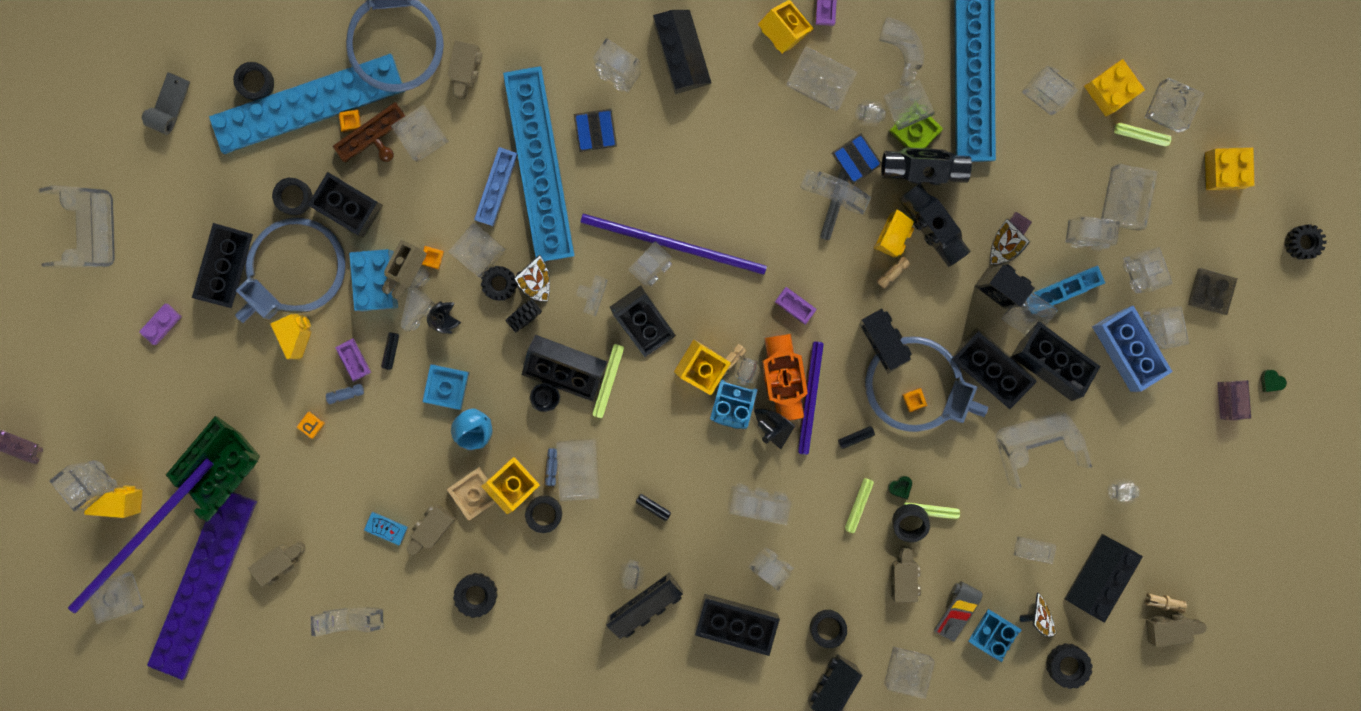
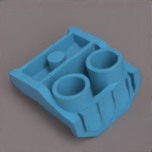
(733, 405)
(992, 635)

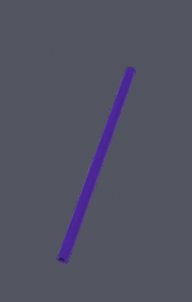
(673, 244)
(140, 536)

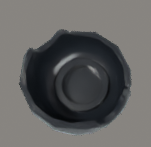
(544, 397)

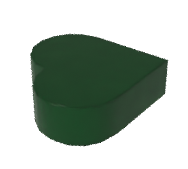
(1272, 381)
(901, 487)

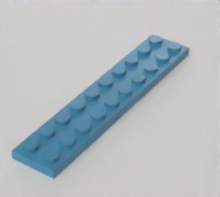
(975, 79)
(303, 105)
(539, 164)

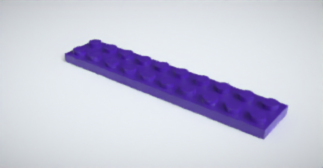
(201, 587)

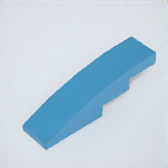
(1071, 286)

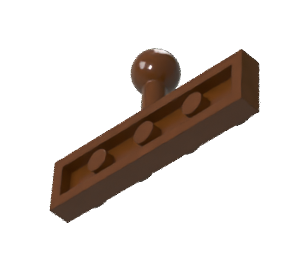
(370, 134)

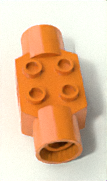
(784, 376)

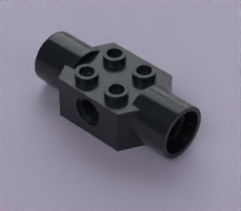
(926, 165)
(946, 236)

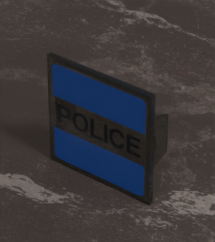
(595, 130)
(856, 158)

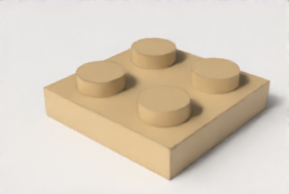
(470, 495)

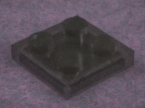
(1212, 291)

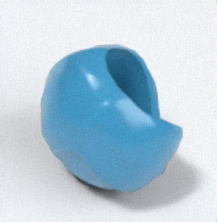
(472, 429)

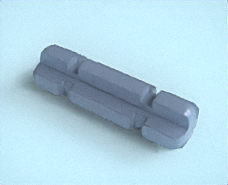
(344, 394)
(551, 468)

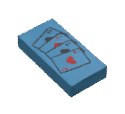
(386, 528)

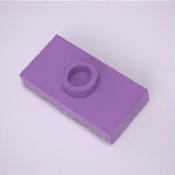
(795, 305)
(353, 360)

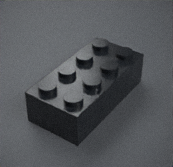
(736, 624)

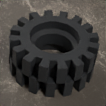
(1316, 242)
(487, 283)
(523, 315)

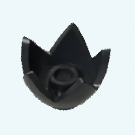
(439, 318)

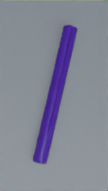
(810, 398)

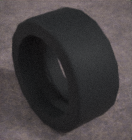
(240, 74)
(277, 196)
(540, 528)
(913, 535)
(839, 639)

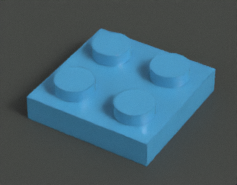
(445, 387)

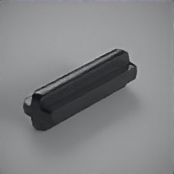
(390, 351)
(856, 437)
(653, 507)

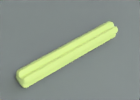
(608, 380)

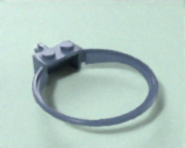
(384, 4)
(261, 300)
(958, 402)

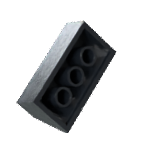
(681, 50)
(222, 265)
(1056, 362)
(563, 367)
(993, 368)
(1103, 578)
(644, 606)

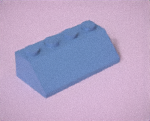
(1132, 349)

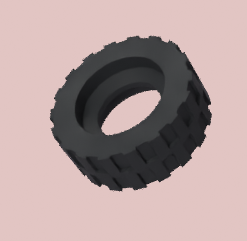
(475, 580)
(1084, 666)

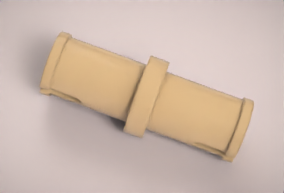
(1165, 603)

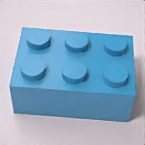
(369, 279)

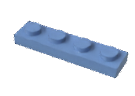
(496, 186)

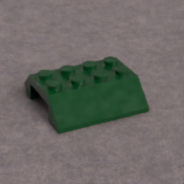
(232, 462)

